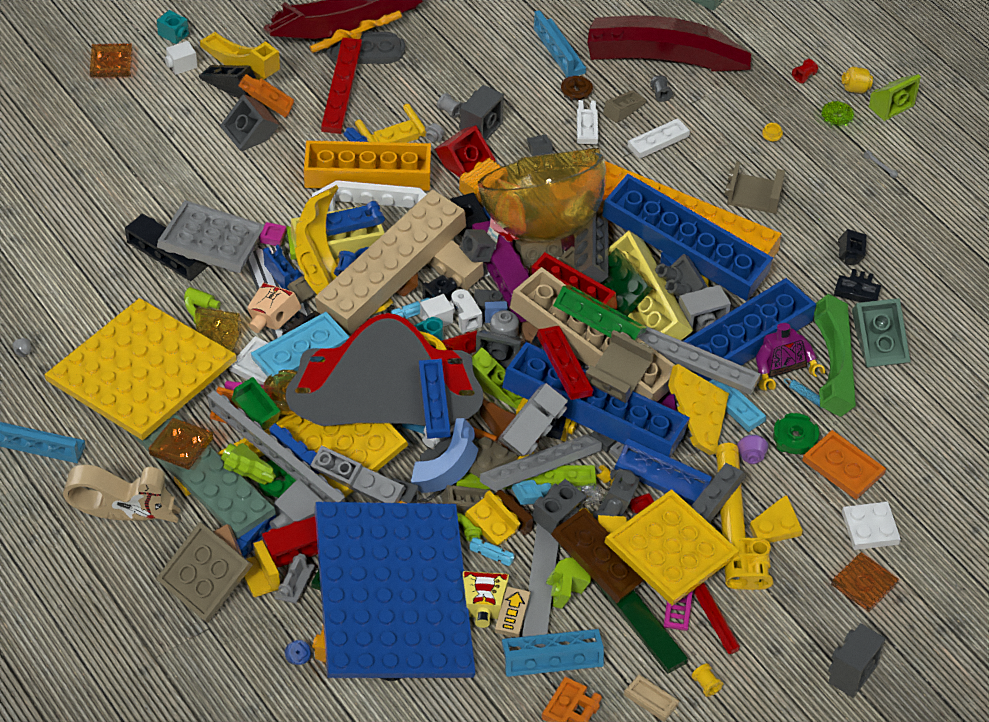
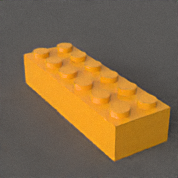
(367, 163)

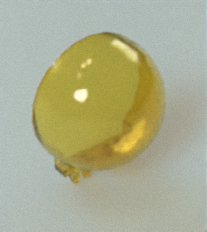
(546, 194)

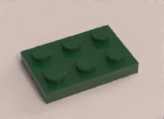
(626, 282)

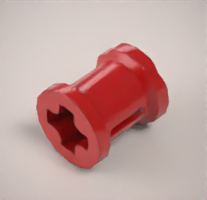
(807, 69)

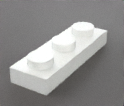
(658, 138)

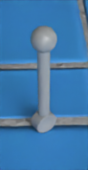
(868, 155)

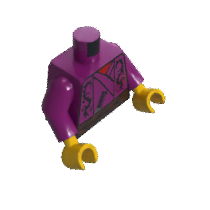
(784, 353)

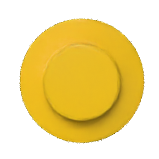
(772, 132)

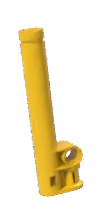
(748, 564)

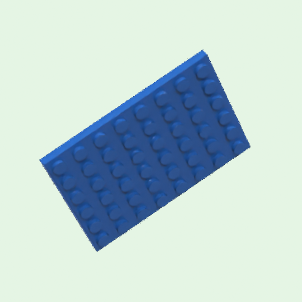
(393, 591)

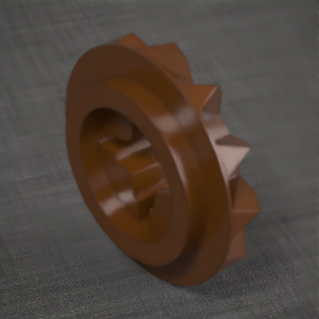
(583, 84)

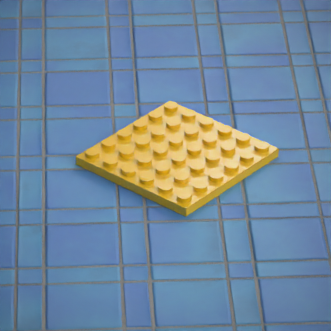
(140, 368)

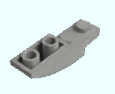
(357, 477)

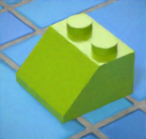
(895, 97)

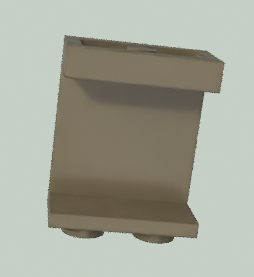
(753, 191)
(620, 366)

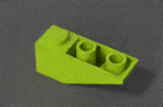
(491, 377)

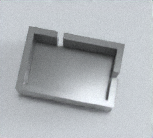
(533, 420)

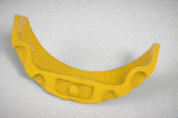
(312, 244)

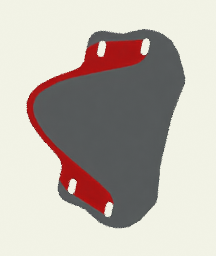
(378, 378)

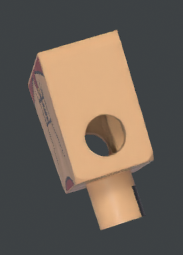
(272, 307)

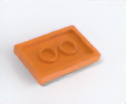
(844, 464)

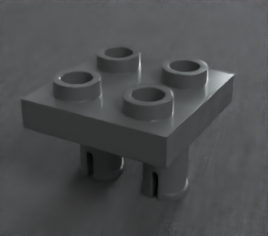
(681, 277)

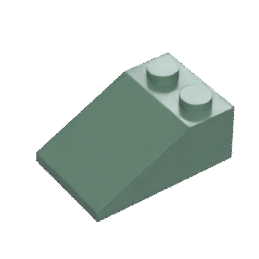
(881, 332)

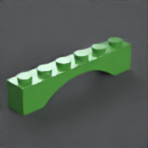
(833, 321)

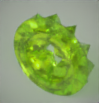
(838, 108)

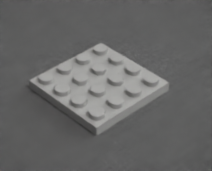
(211, 236)

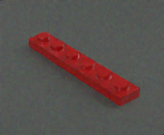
(341, 85)

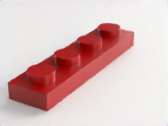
(564, 362)

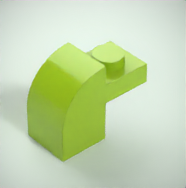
(567, 577)

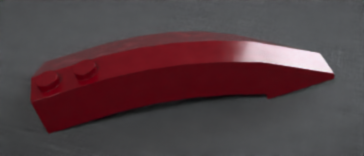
(325, 17)
(665, 40)

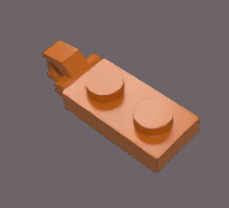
(267, 94)

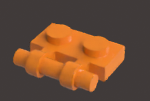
(566, 700)

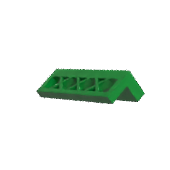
(596, 313)

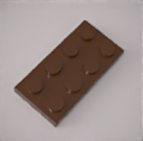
(584, 540)

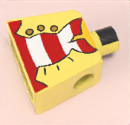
(484, 595)

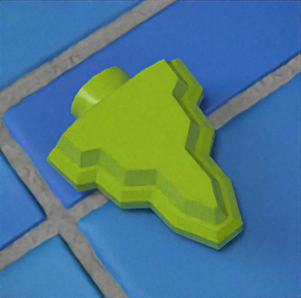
(247, 463)

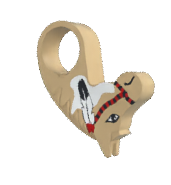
(117, 498)

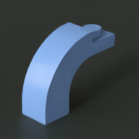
(451, 465)

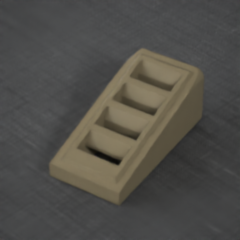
(621, 107)
(458, 492)

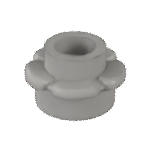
(434, 132)

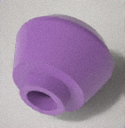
(753, 448)

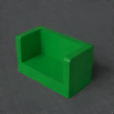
(256, 403)

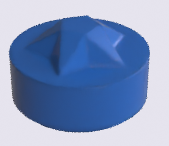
(297, 652)

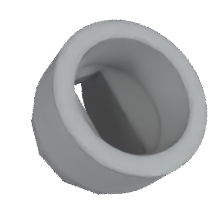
(22, 347)

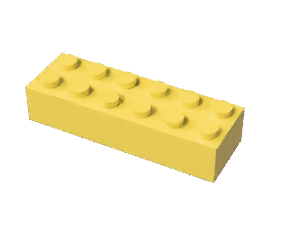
(659, 308)

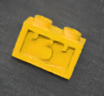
(494, 519)

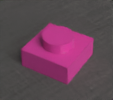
(273, 234)

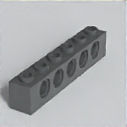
(592, 248)

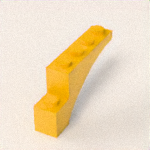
(262, 59)

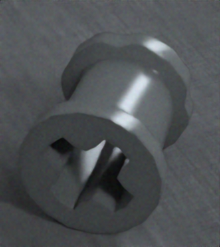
(662, 91)

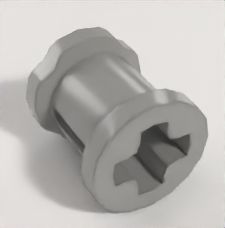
(446, 103)

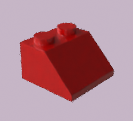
(464, 151)

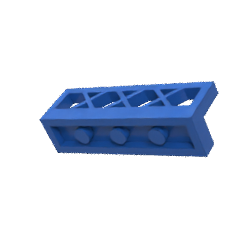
(662, 474)

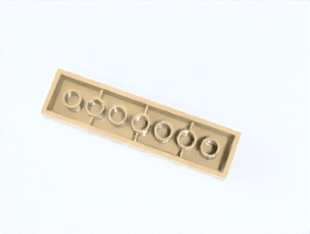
(391, 261)
(535, 303)

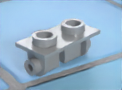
(295, 580)

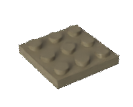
(204, 572)

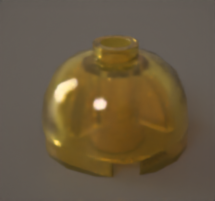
(276, 389)

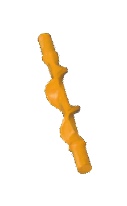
(356, 33)

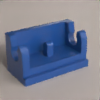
(280, 267)

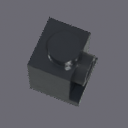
(852, 251)
(438, 287)

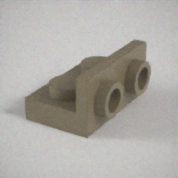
(532, 251)

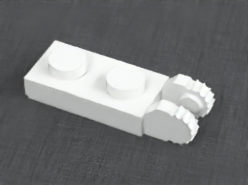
(587, 124)

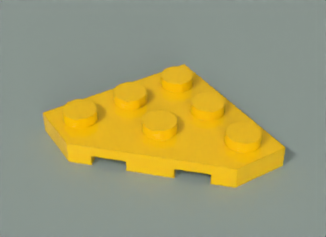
(702, 403)

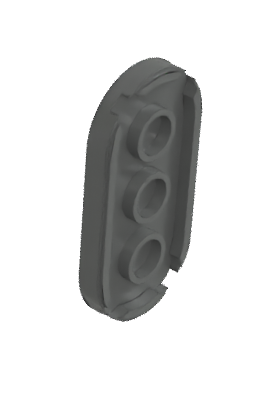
(376, 48)

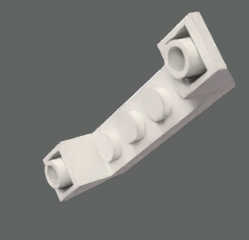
(367, 192)

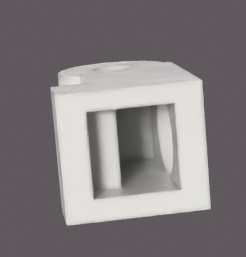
(468, 311)

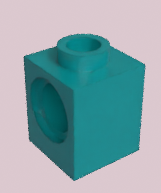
(172, 27)

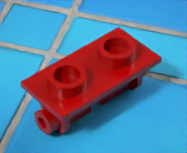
(464, 342)

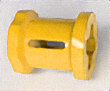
(707, 680)

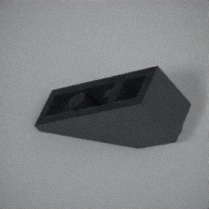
(227, 78)

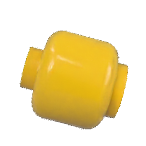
(857, 80)

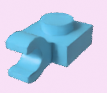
(528, 491)

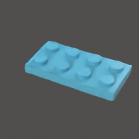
(287, 350)

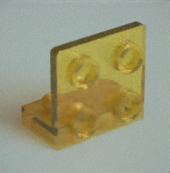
(219, 326)

